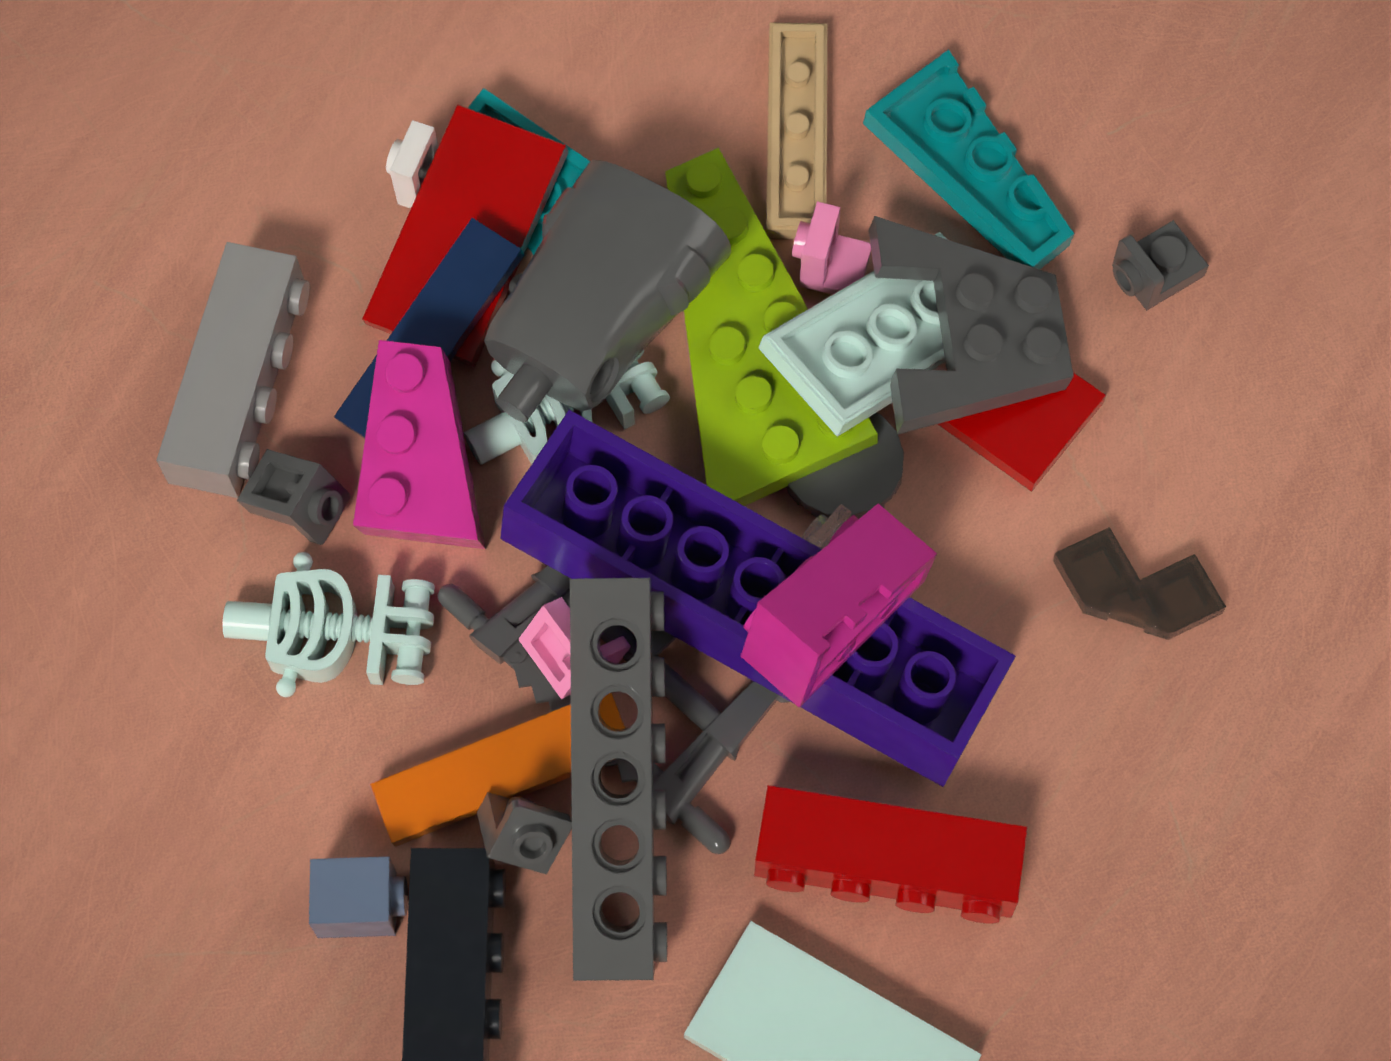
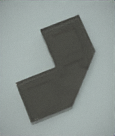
(1110, 588)

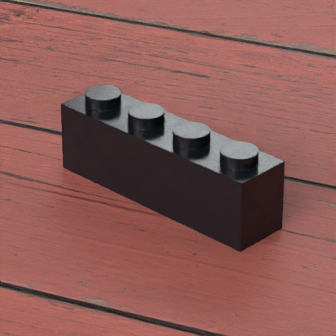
(452, 955)

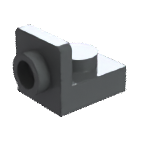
(1157, 265)
(295, 494)
(522, 831)

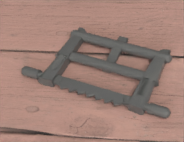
(687, 775)

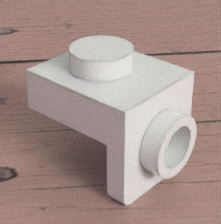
(410, 161)

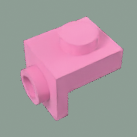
(827, 258)

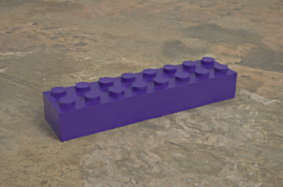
(619, 512)

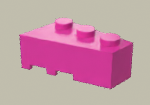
(415, 454)
(834, 602)

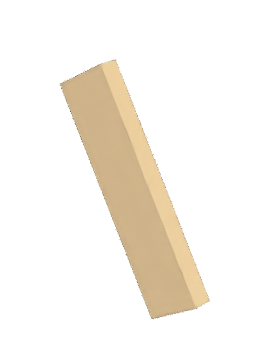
(796, 125)

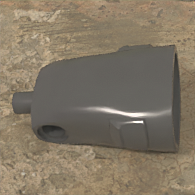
(600, 288)

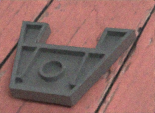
(996, 327)

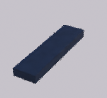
(445, 306)

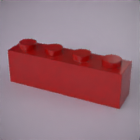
(890, 853)

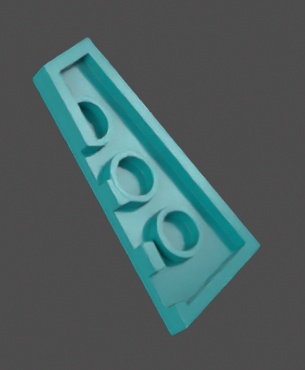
(957, 151)

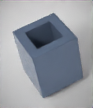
(355, 897)

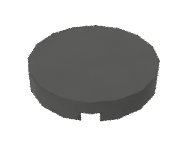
(857, 480)

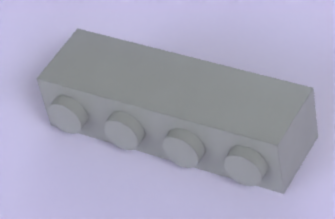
(233, 370)

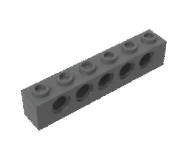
(600, 947)

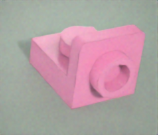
(549, 645)

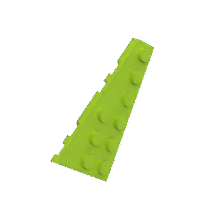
(750, 418)

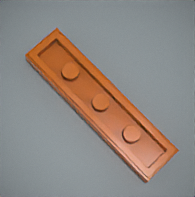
(501, 764)

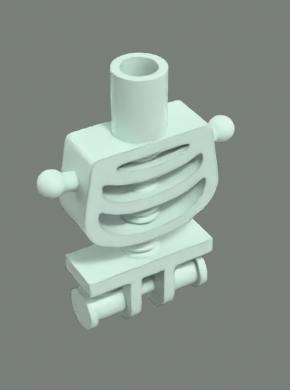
(506, 433)
(286, 628)

